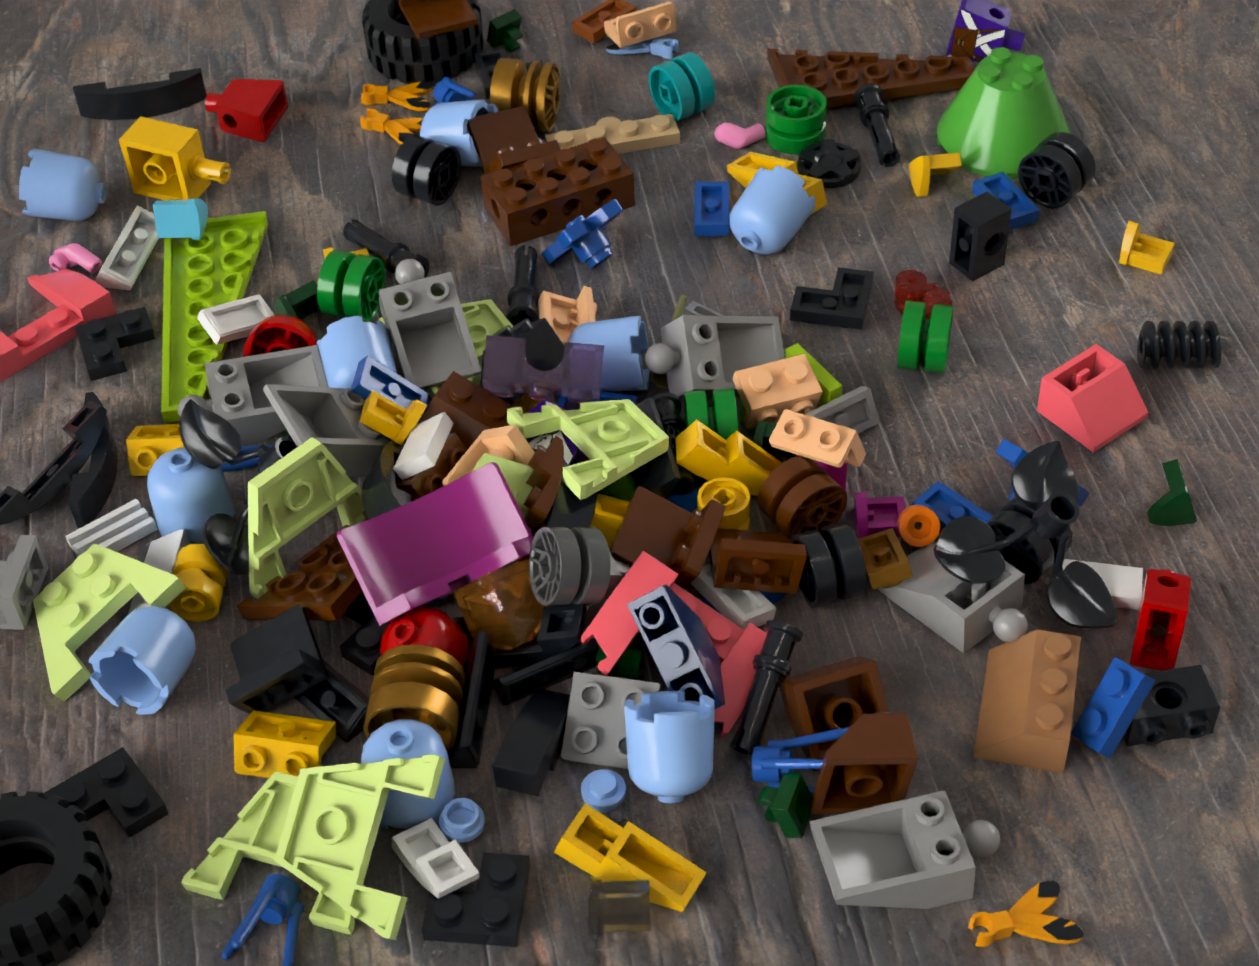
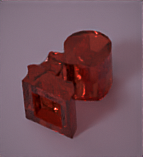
(913, 286)

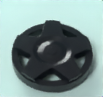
(830, 160)

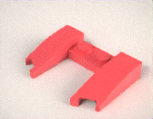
(77, 301)
(736, 647)

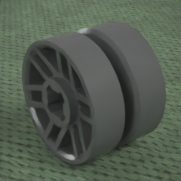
(569, 565)

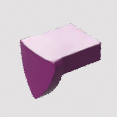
(876, 514)

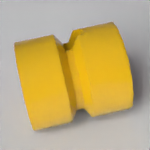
(732, 495)
(204, 584)

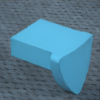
(180, 218)

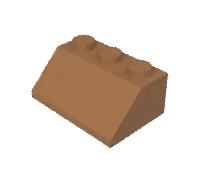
(1029, 701)

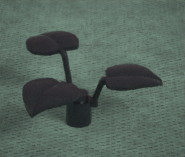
(211, 442)
(1045, 479)

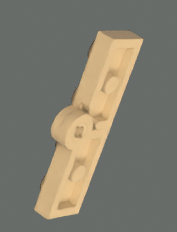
(624, 135)

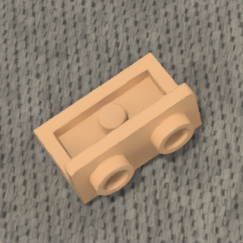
(642, 25)
(567, 313)
(776, 387)
(817, 439)

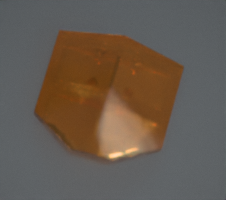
(502, 606)

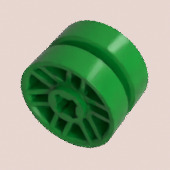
(795, 118)
(350, 285)
(925, 336)
(719, 417)

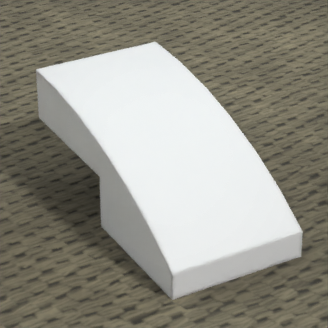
(433, 859)

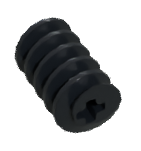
(1179, 342)

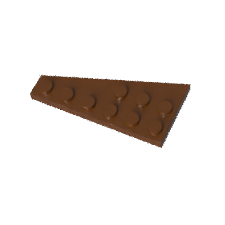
(843, 73)
(321, 585)

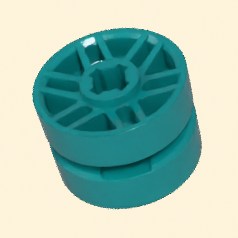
(681, 86)

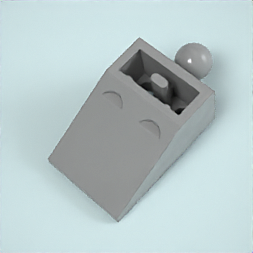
(427, 326)
(707, 350)
(238, 386)
(330, 418)
(958, 609)
(896, 853)

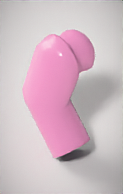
(737, 136)
(73, 255)

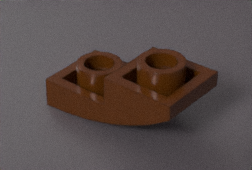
(545, 481)

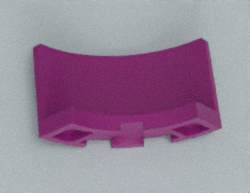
(437, 543)

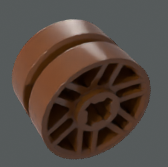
(801, 497)

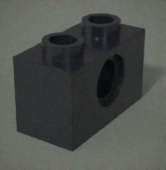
(979, 236)
(1175, 708)

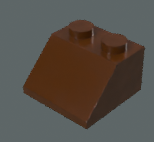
(468, 407)
(831, 699)
(867, 765)

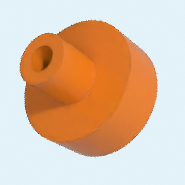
(925, 532)

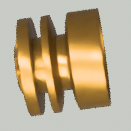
(535, 90)
(418, 686)

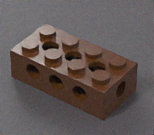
(556, 189)

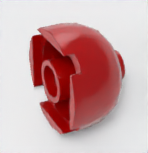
(278, 334)
(427, 628)

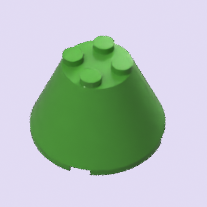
(1001, 114)

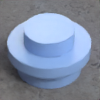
(603, 790)
(461, 820)

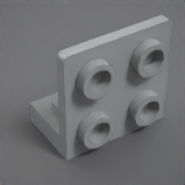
(21, 582)
(597, 718)

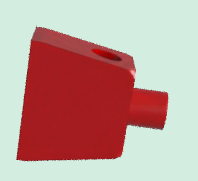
(249, 107)
(1164, 603)

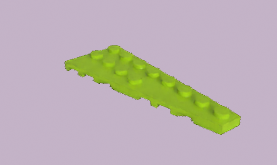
(196, 278)

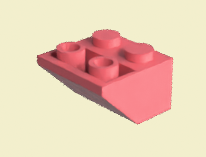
(1092, 398)

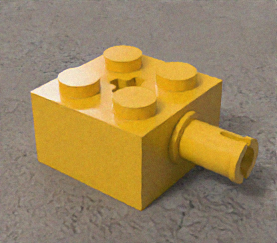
(168, 161)

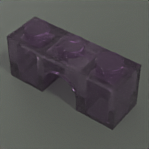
(509, 372)

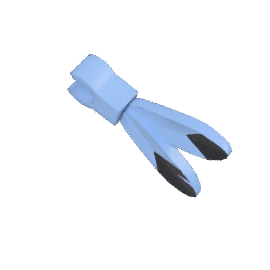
(657, 46)

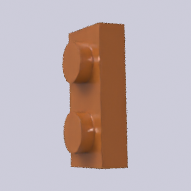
(591, 24)

